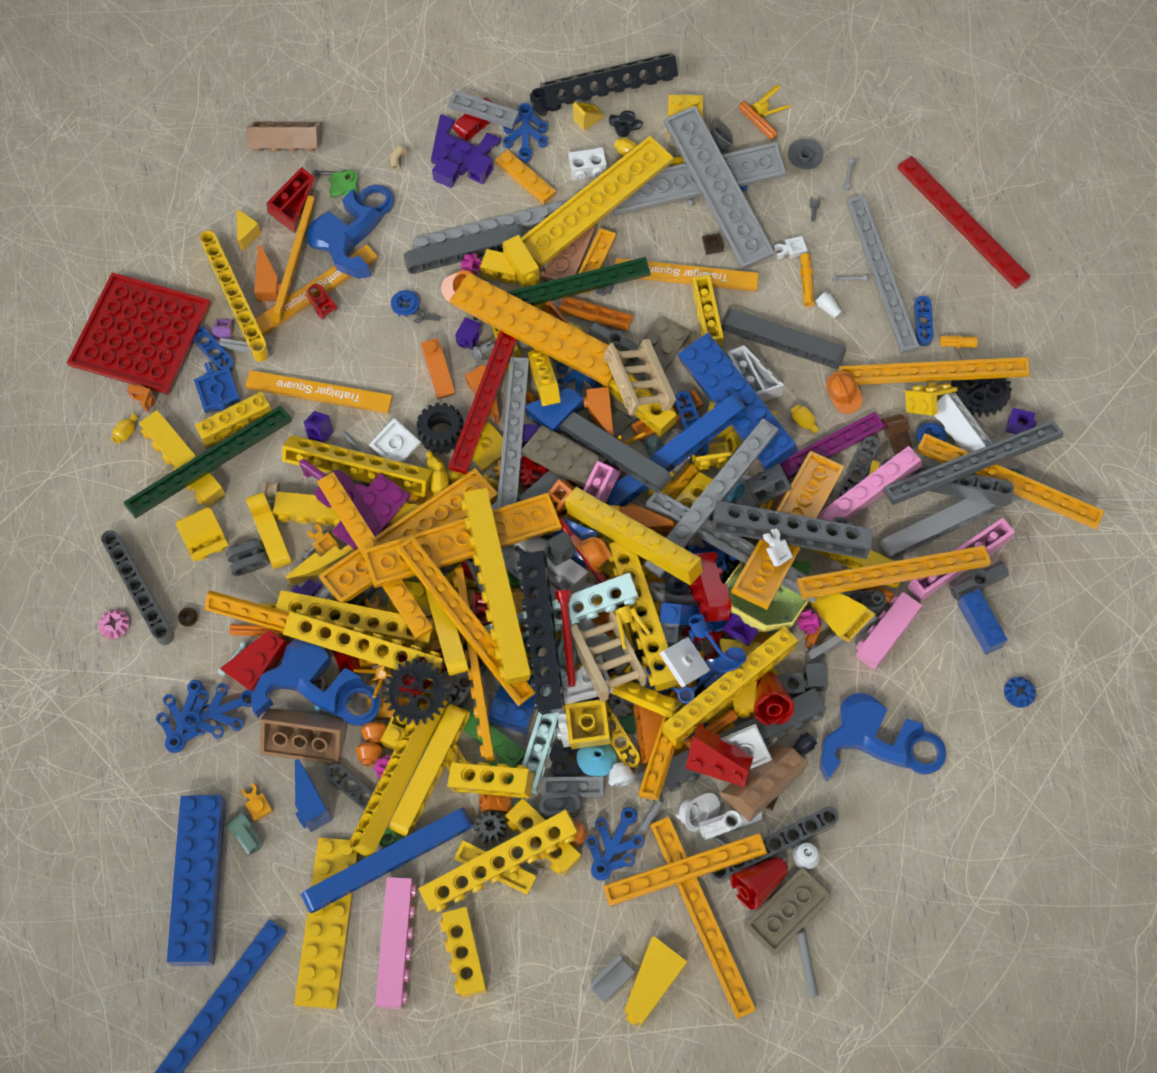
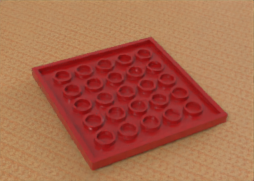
(139, 333)

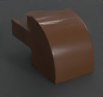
(897, 430)

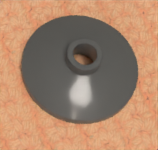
(808, 149)

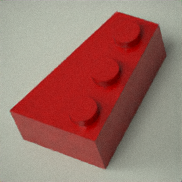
(290, 199)
(710, 592)
(256, 659)
(717, 758)

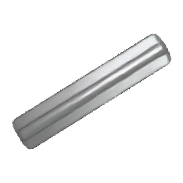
(239, 345)

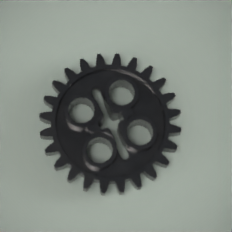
(988, 401)
(420, 674)

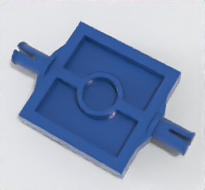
(216, 389)

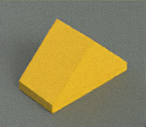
(586, 114)
(247, 230)

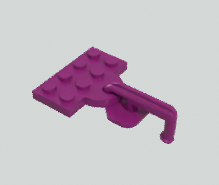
(375, 503)

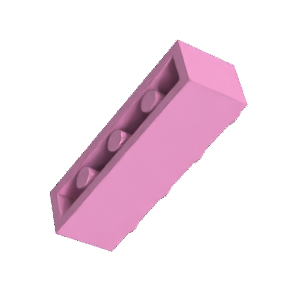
(888, 630)

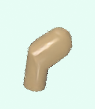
(394, 156)

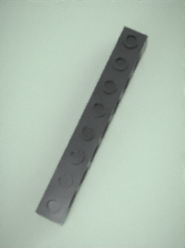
(795, 529)

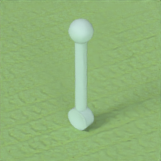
(243, 645)

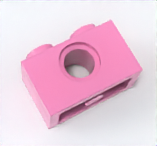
(601, 481)

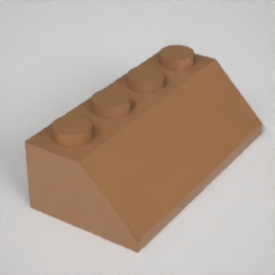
(283, 135)
(302, 736)
(765, 782)

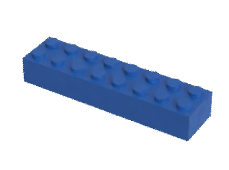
(721, 379)
(196, 881)

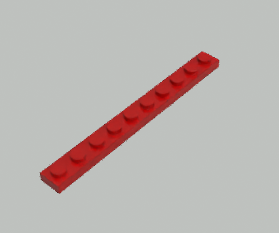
(963, 222)
(482, 403)

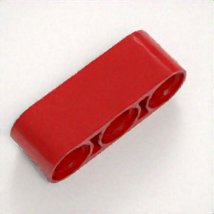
(469, 126)

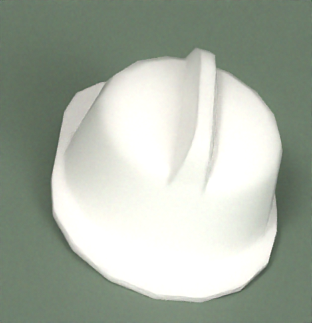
(698, 810)

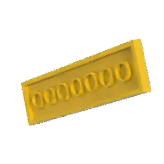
(325, 932)

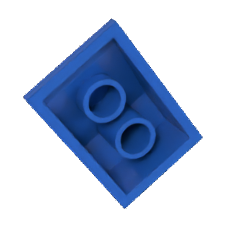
(510, 715)
(308, 802)

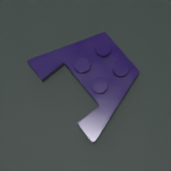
(458, 150)

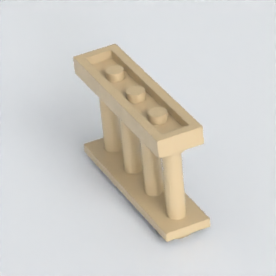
(650, 366)
(594, 669)

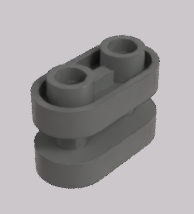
(247, 557)
(872, 599)
(553, 804)

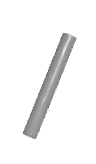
(646, 823)
(807, 964)

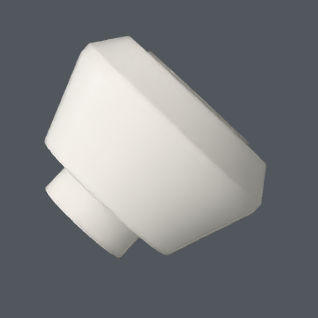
(620, 775)
(802, 858)

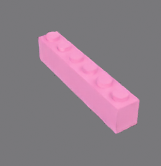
(872, 487)
(993, 539)
(395, 943)

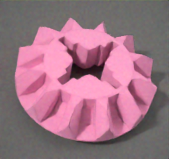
(121, 626)

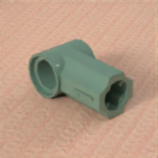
(242, 830)

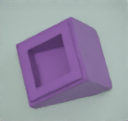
(222, 328)

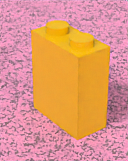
(522, 262)

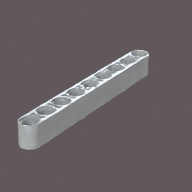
(937, 526)

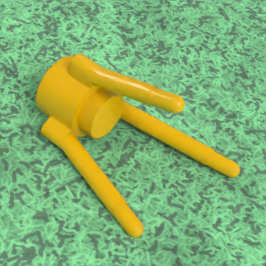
(762, 104)
(624, 616)

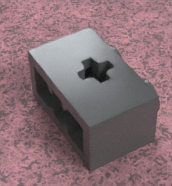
(768, 484)

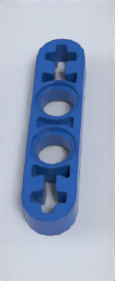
(211, 345)
(690, 408)

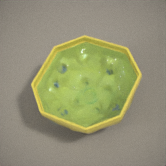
(781, 612)

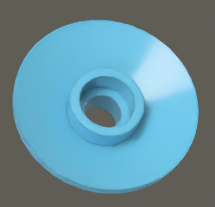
(594, 765)

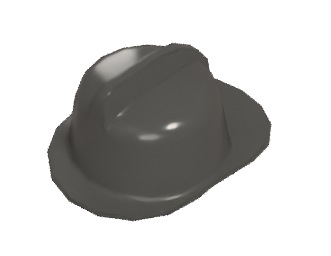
(721, 135)

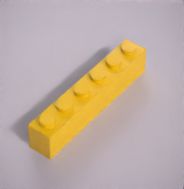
(177, 453)

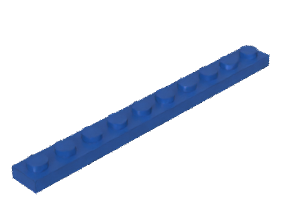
(223, 999)

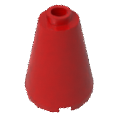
(772, 701)
(758, 881)

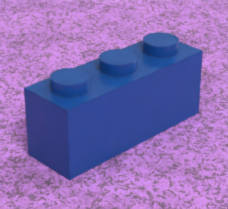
(982, 621)

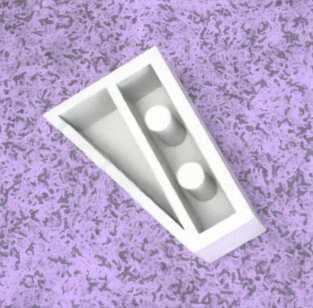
(755, 374)

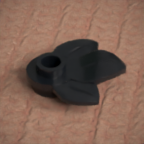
(539, 107)
(625, 123)
(566, 758)

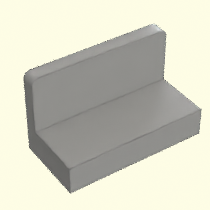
(611, 979)

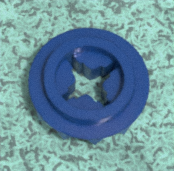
(406, 296)
(935, 430)
(1021, 700)

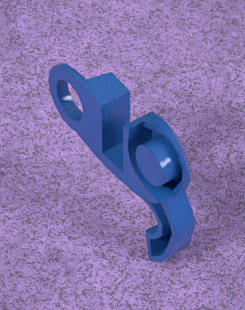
(335, 236)
(300, 670)
(860, 721)

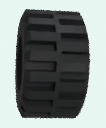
(436, 415)

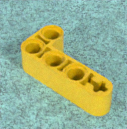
(268, 530)

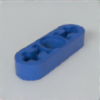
(927, 313)

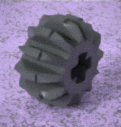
(487, 820)

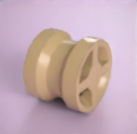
(270, 489)

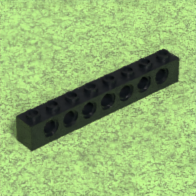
(550, 88)
(555, 701)

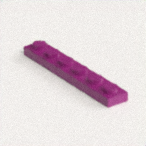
(835, 442)

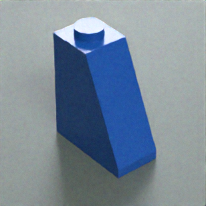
(554, 414)
(677, 613)

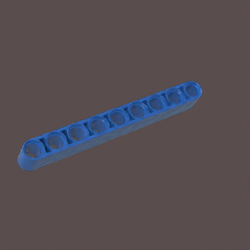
(682, 447)
(386, 860)

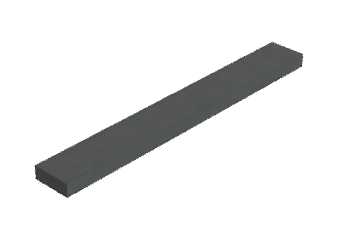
(546, 482)

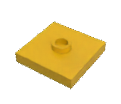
(489, 448)

